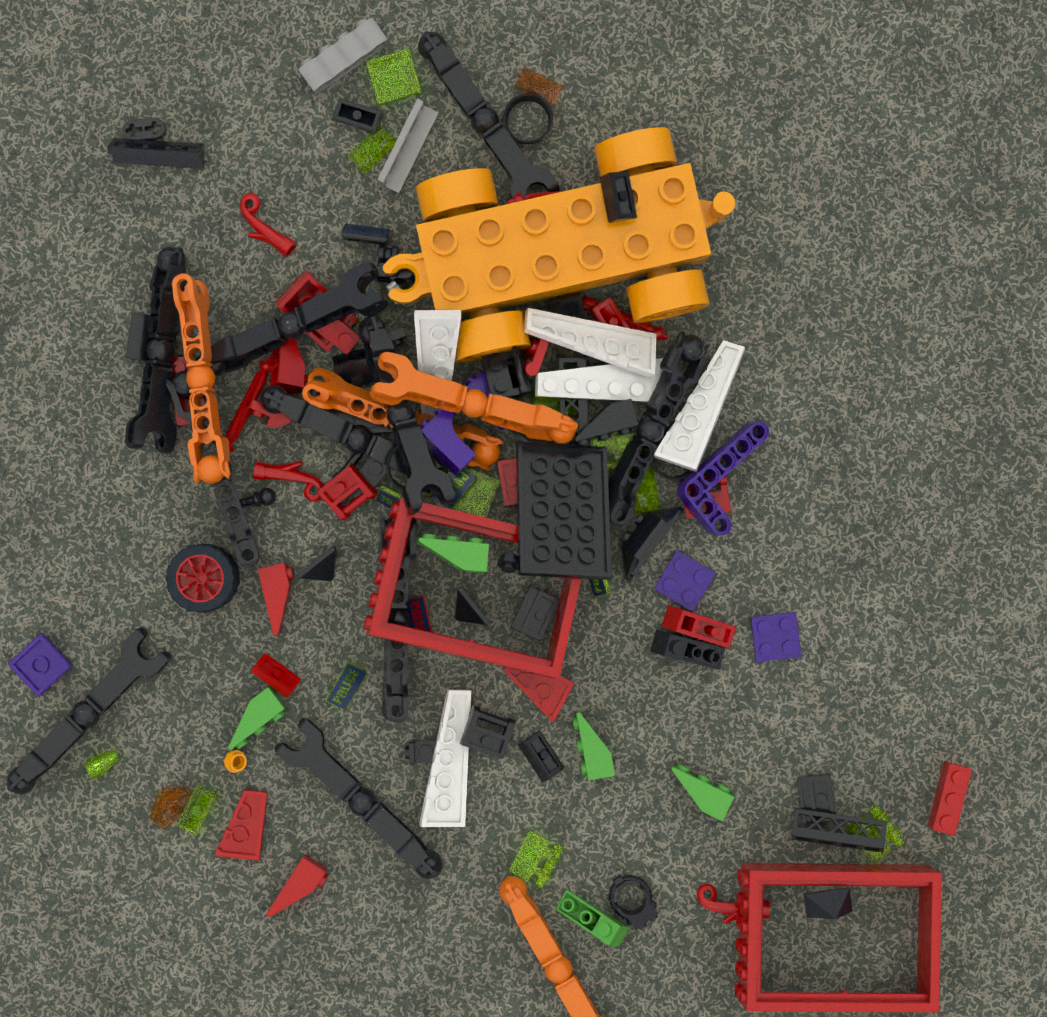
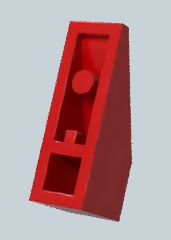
(288, 367)
(276, 591)
(698, 626)
(301, 883)

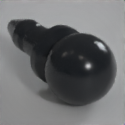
(264, 497)

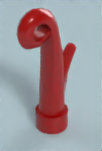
(265, 233)
(287, 473)
(725, 907)

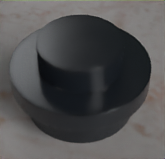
(508, 562)

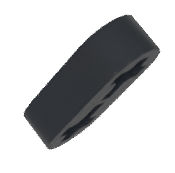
(144, 124)

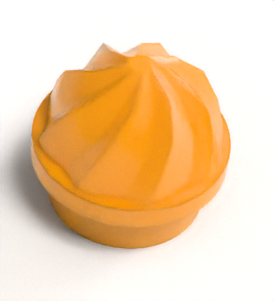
(235, 761)

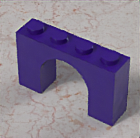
(442, 438)

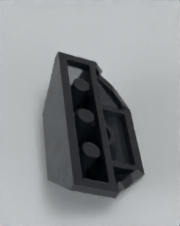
(645, 538)

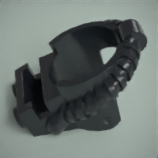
(644, 913)

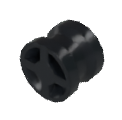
(386, 253)

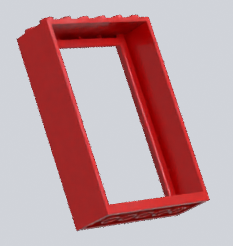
(386, 581)
(749, 944)

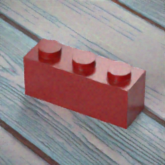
(949, 798)

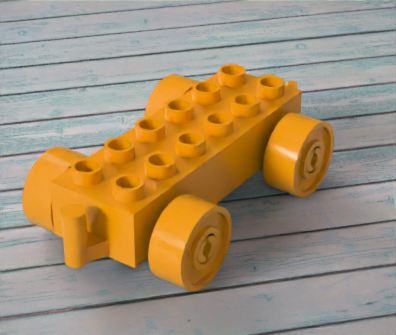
(561, 243)

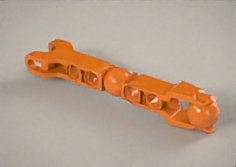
(200, 378)
(409, 384)
(340, 395)
(540, 938)

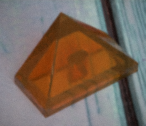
(537, 84)
(169, 806)

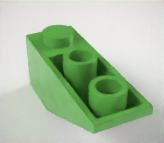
(464, 556)
(258, 712)
(597, 756)
(709, 798)
(592, 919)

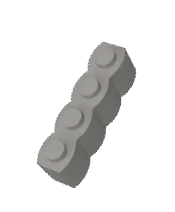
(343, 56)

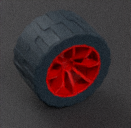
(202, 578)

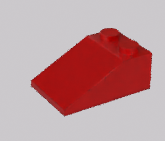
(302, 290)

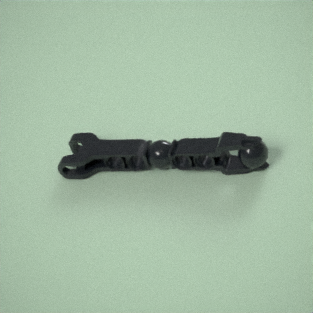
(483, 118)
(349, 297)
(162, 329)
(651, 428)
(407, 432)
(355, 437)
(238, 529)
(395, 683)
(87, 712)
(360, 800)

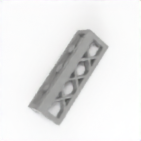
(407, 147)

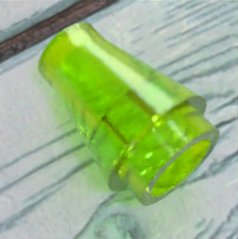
(99, 764)

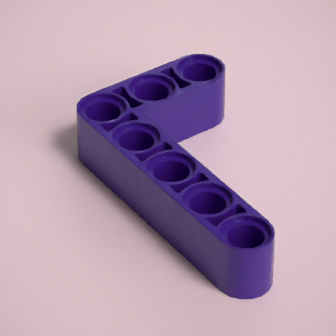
(717, 472)

